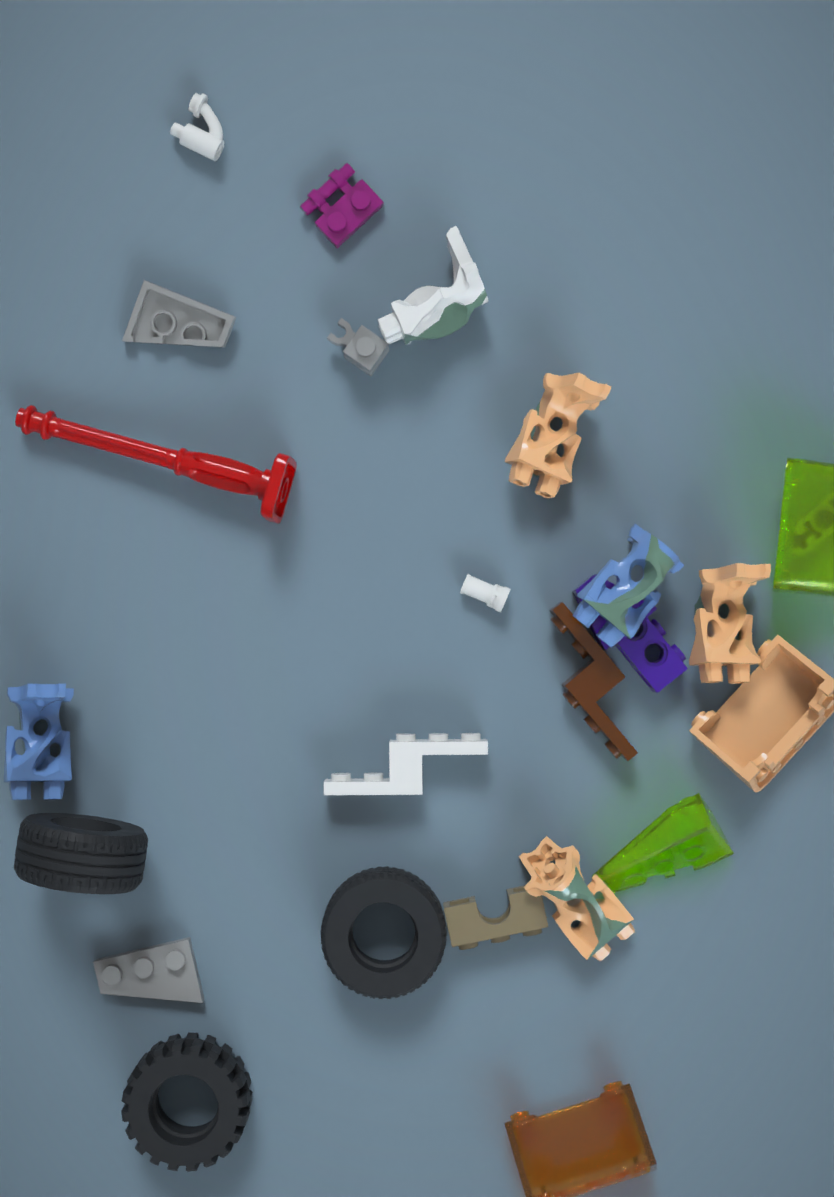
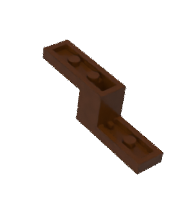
(592, 682)

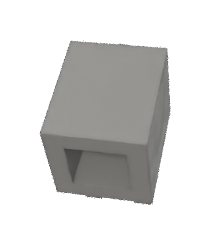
(362, 348)

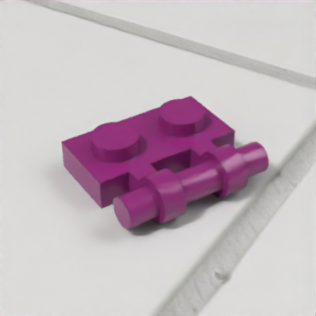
(349, 212)

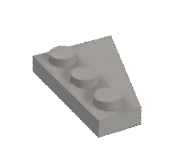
(175, 319)
(152, 972)

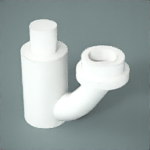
(205, 143)

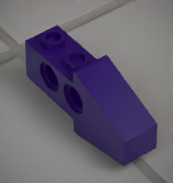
(654, 674)

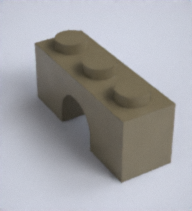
(469, 926)

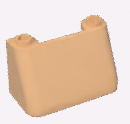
(769, 715)

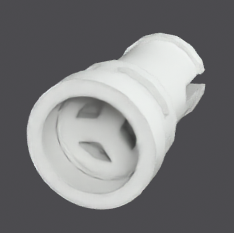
(493, 595)

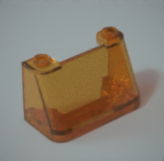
(581, 1145)

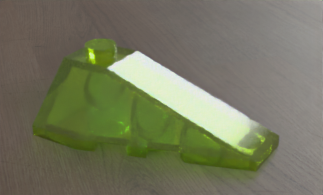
(677, 839)

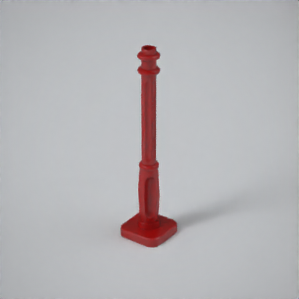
(212, 470)

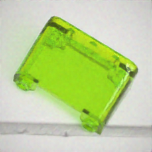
(806, 530)

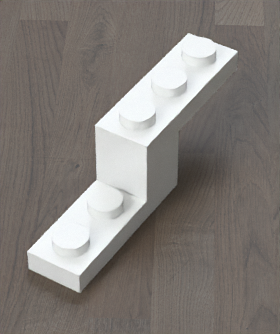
(405, 765)

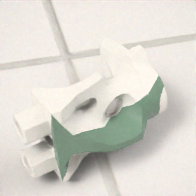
(434, 310)

